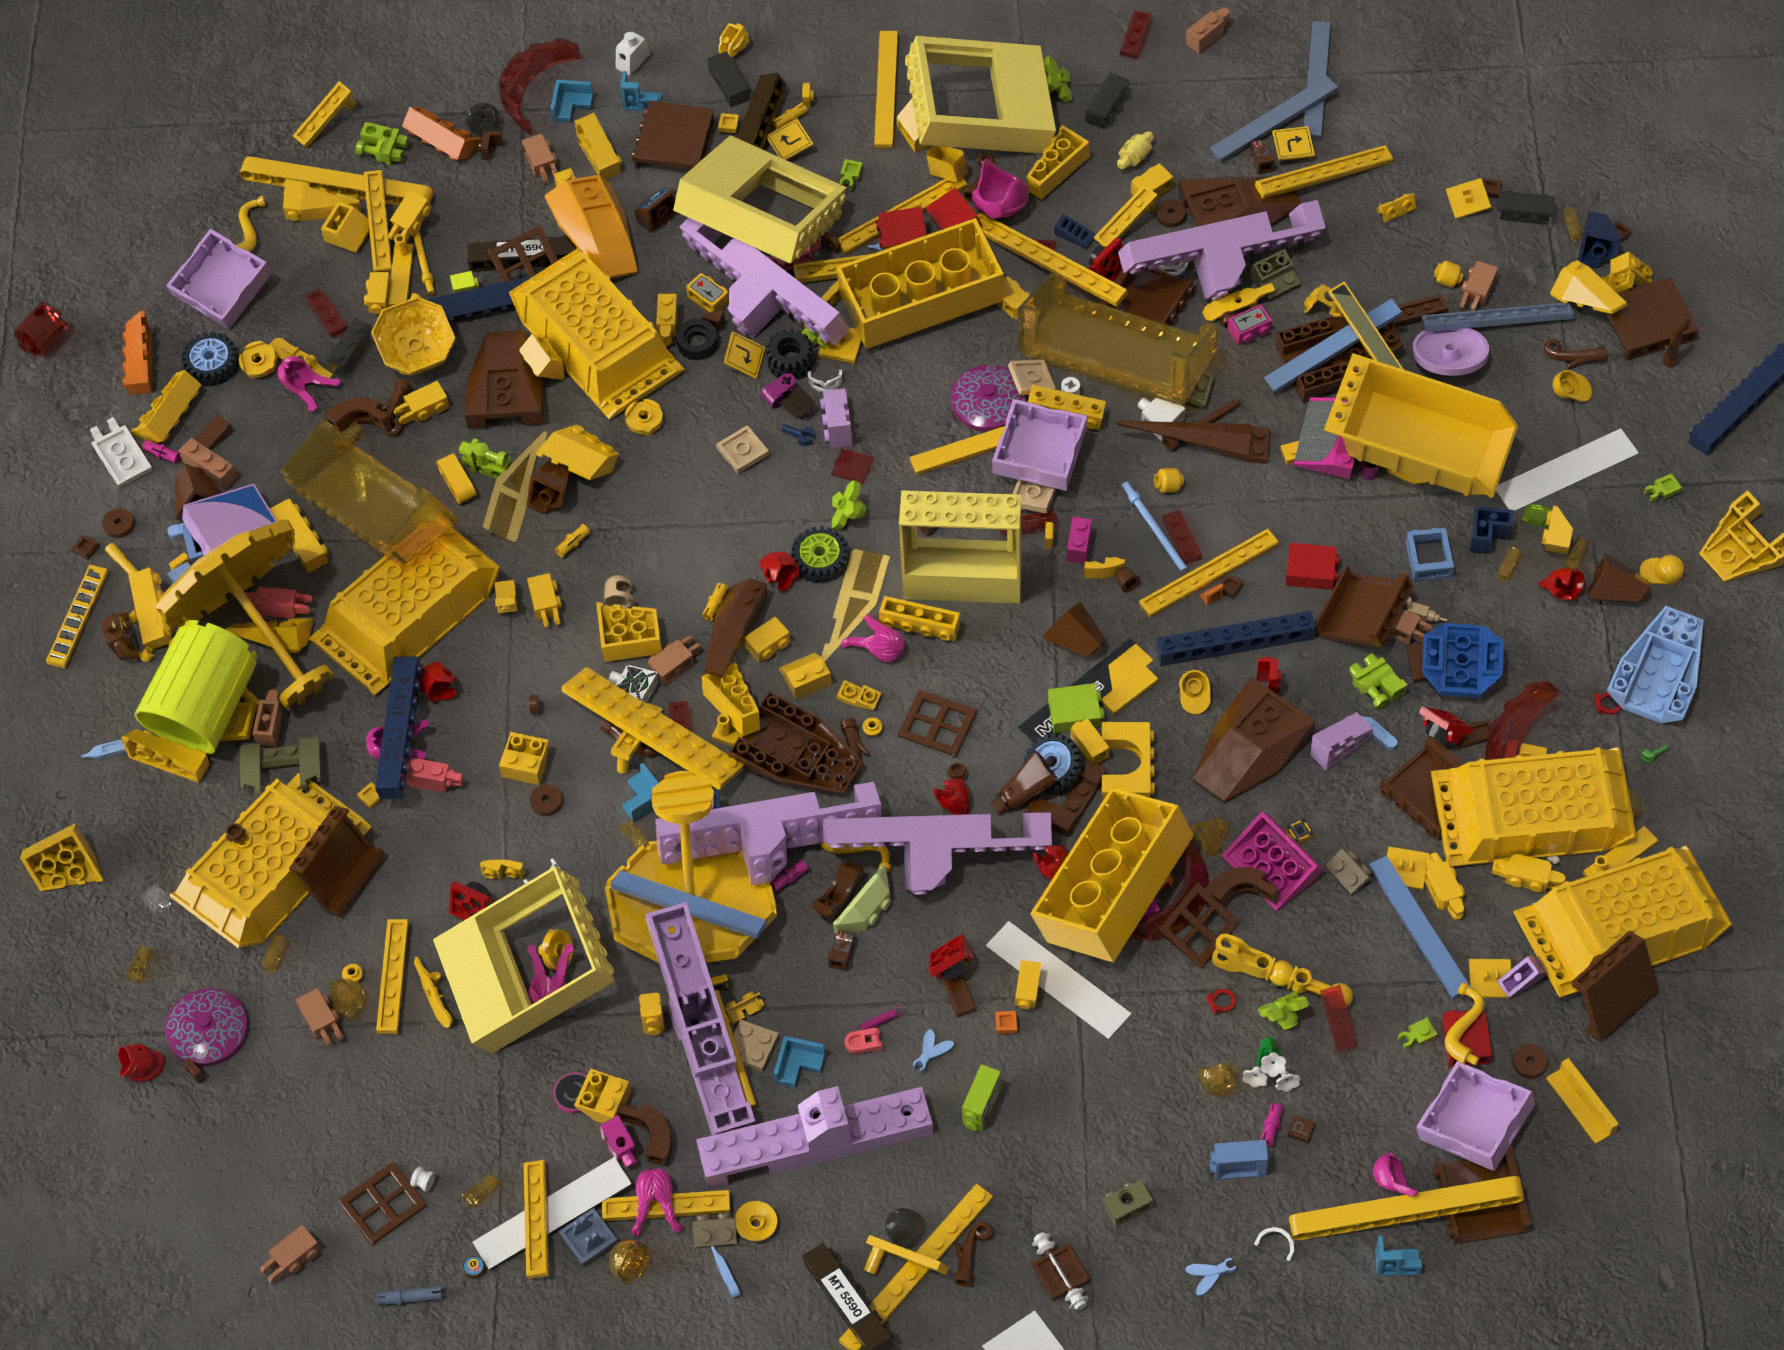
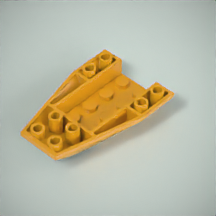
(595, 223)

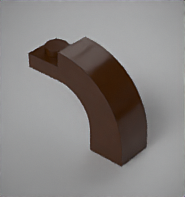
(357, 411)
(1239, 880)
(840, 891)
(649, 1118)

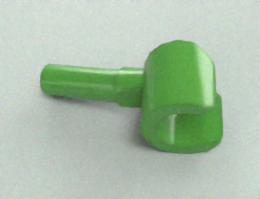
(1649, 756)

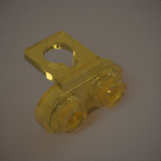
(1212, 834)

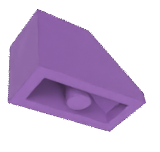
(1522, 976)

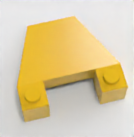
(1738, 547)

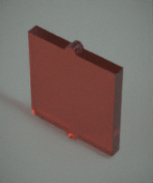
(852, 466)

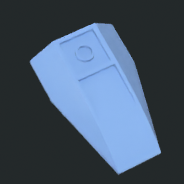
(1660, 668)

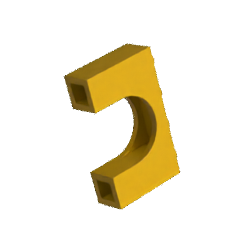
(1137, 739)

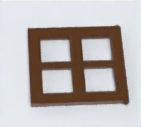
(525, 261)
(937, 723)
(1198, 925)
(382, 1203)

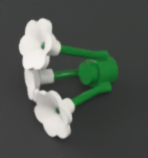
(1272, 1064)

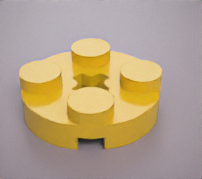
(262, 368)
(644, 426)
(553, 947)

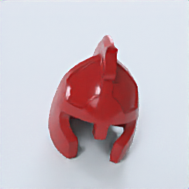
(779, 568)
(1564, 583)
(436, 682)
(954, 797)
(1051, 861)
(140, 1062)

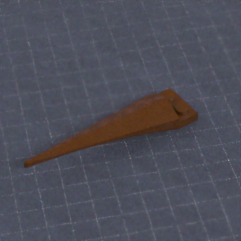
(1233, 439)

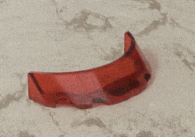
(525, 67)
(1510, 728)
(1195, 872)

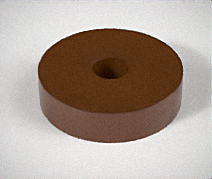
(1167, 219)
(118, 530)
(546, 792)
(1533, 1053)

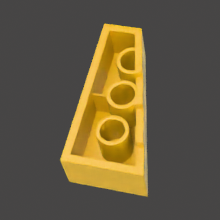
(1058, 162)

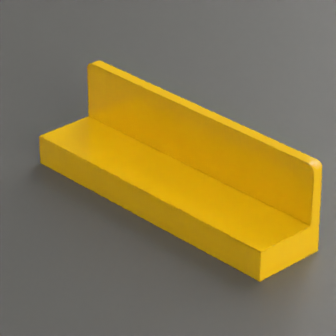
(1582, 1102)

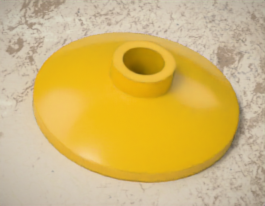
(756, 1212)

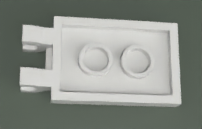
(120, 453)

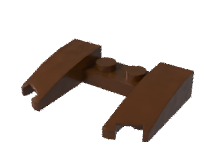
(1065, 817)

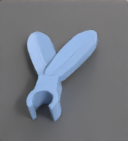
(931, 1051)
(1211, 1274)

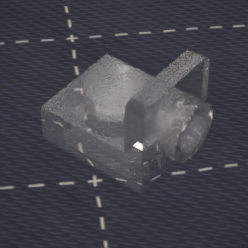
(156, 899)

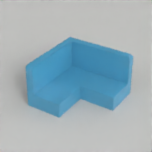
(570, 96)
(632, 97)
(642, 786)
(797, 1055)
(1396, 1261)

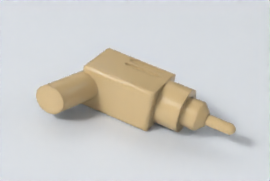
(1423, 611)

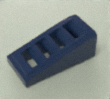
(1064, 233)

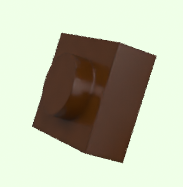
(489, 139)

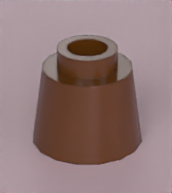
(1127, 579)

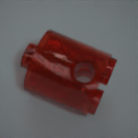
(40, 329)

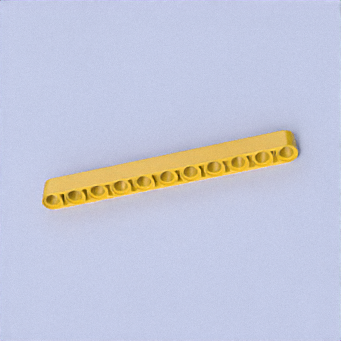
(333, 181)
(1405, 1208)

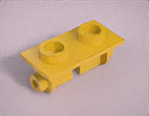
(1398, 207)
(749, 1003)

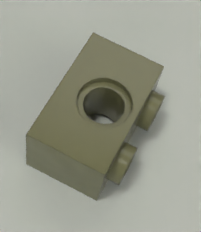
(1120, 1212)

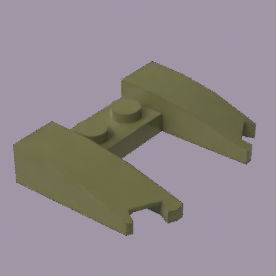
(306, 754)

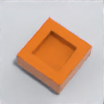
(1006, 1022)

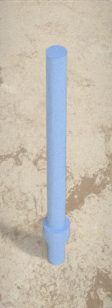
(1135, 499)

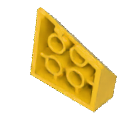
(580, 452)
(628, 632)
(62, 860)

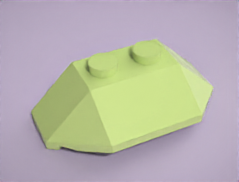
(866, 905)

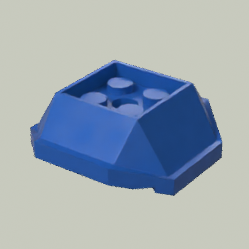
(1467, 643)

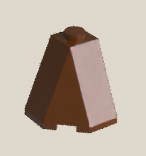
(191, 486)
(548, 487)
(1617, 582)
(1076, 632)

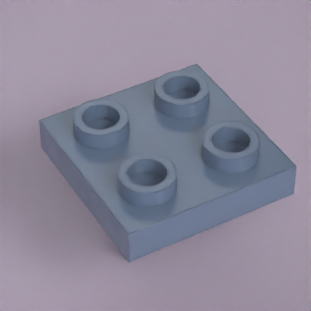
(588, 1237)

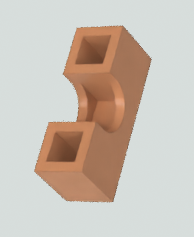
(219, 470)

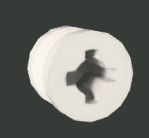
(1071, 382)
(422, 1179)

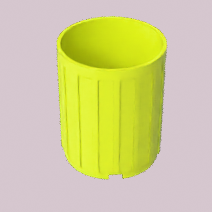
(197, 686)

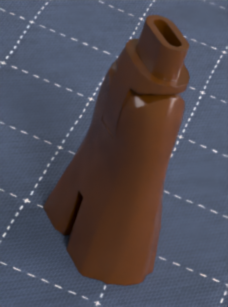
(1027, 782)

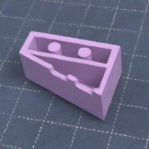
(836, 418)
(1340, 740)

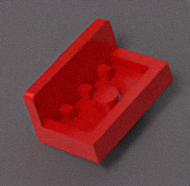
(1268, 672)

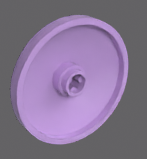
(1451, 351)

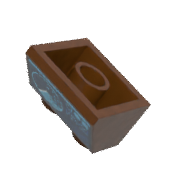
(656, 209)

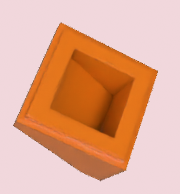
(1212, 594)

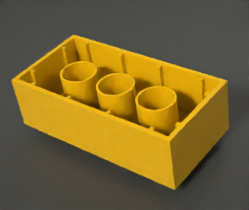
(920, 283)
(1112, 874)

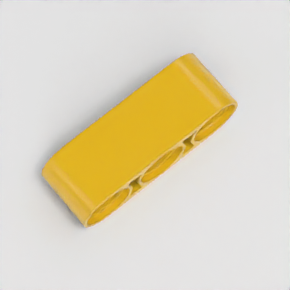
(456, 478)

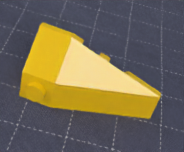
(308, 203)
(291, 633)

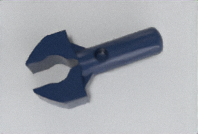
(801, 434)

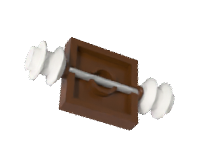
(1060, 1271)

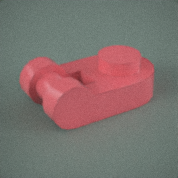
(856, 1043)

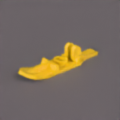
(1228, 303)
(284, 350)
(428, 982)

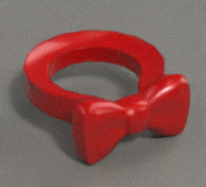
(1598, 698)
(1211, 998)

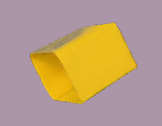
(945, 161)

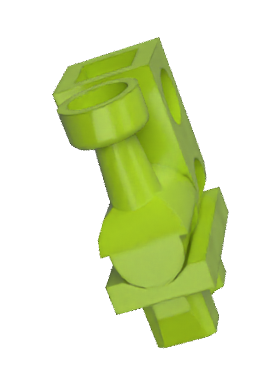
(386, 141)
(481, 459)
(1376, 675)

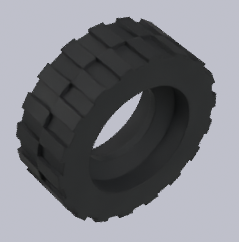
(697, 326)

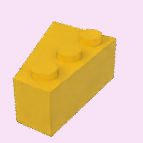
(597, 146)

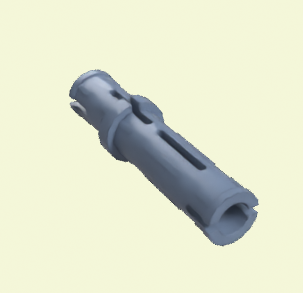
(410, 1295)

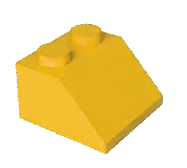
(806, 675)

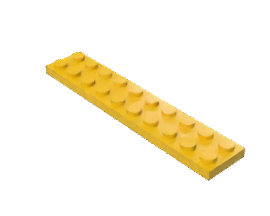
(652, 728)

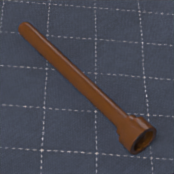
(1171, 443)

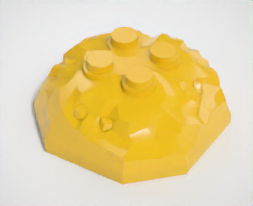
(413, 336)

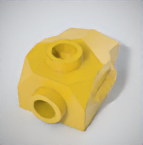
(733, 39)

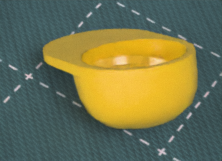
(1572, 385)
(1663, 570)
(1194, 691)

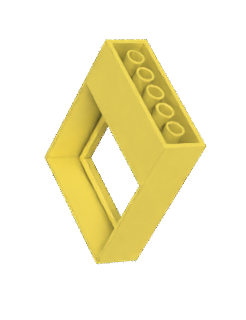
(1019, 90)
(728, 174)
(961, 567)
(487, 976)

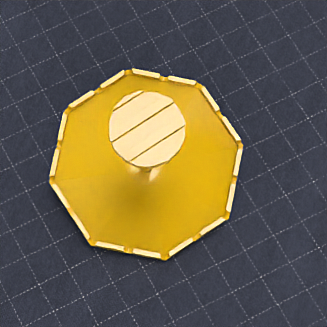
(231, 570)
(717, 878)

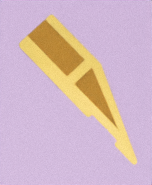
(511, 494)
(857, 595)

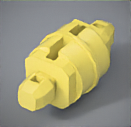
(1135, 150)

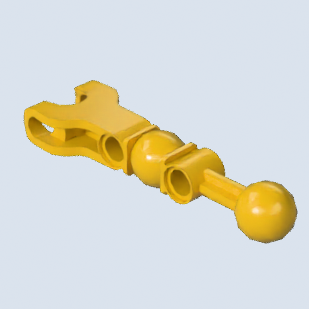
(1281, 973)

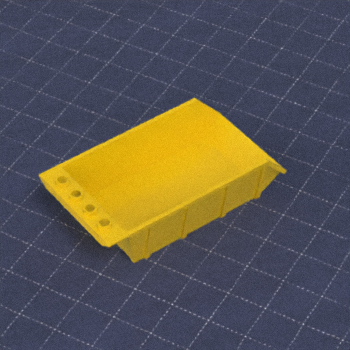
(595, 332)
(1422, 427)
(404, 608)
(1534, 806)
(246, 885)
(1654, 897)

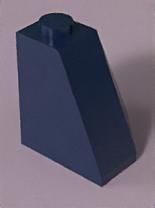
(1599, 240)

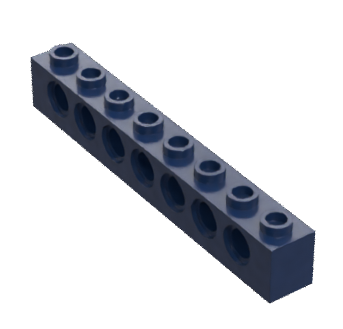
(1235, 638)

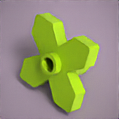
(1057, 79)
(847, 505)
(1284, 1010)

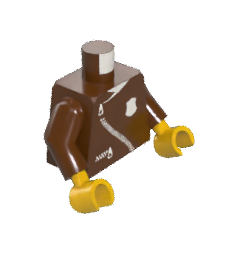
(121, 638)

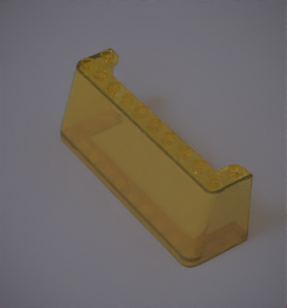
(1113, 343)
(366, 495)

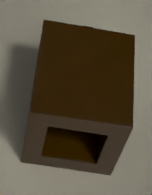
(798, 402)

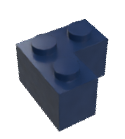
(1489, 523)

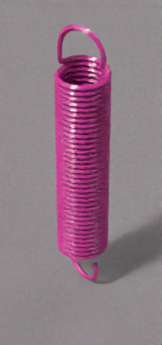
(884, 1017)

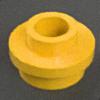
(872, 732)
(352, 967)

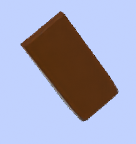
(214, 432)

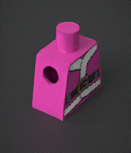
(614, 1135)

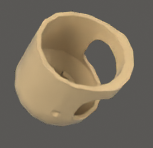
(617, 591)

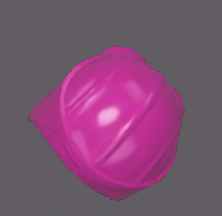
(999, 192)

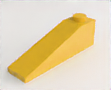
(1583, 286)

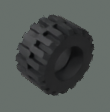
(790, 342)

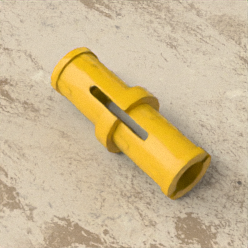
(790, 115)
(580, 533)
(714, 601)

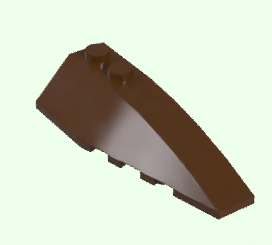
(733, 623)

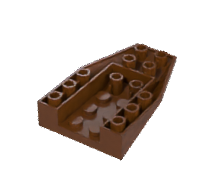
(1230, 198)
(1329, 375)
(503, 382)
(1251, 742)
(796, 749)

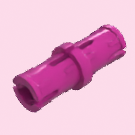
(156, 449)
(789, 875)
(1272, 1123)

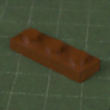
(1415, 310)

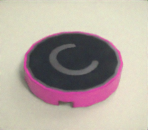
(567, 1091)

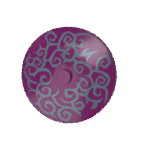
(984, 397)
(206, 1027)

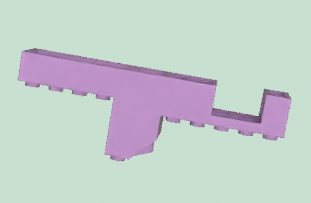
(1221, 246)
(762, 287)
(763, 830)
(932, 839)
(695, 999)
(816, 1134)

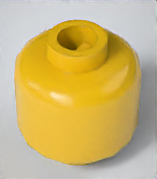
(1448, 274)
(1168, 480)

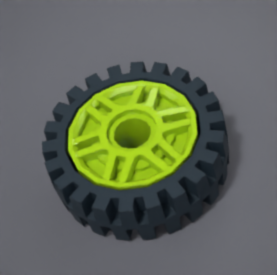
(825, 542)

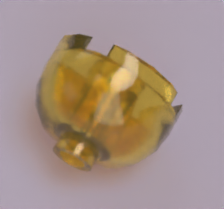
(628, 1260)

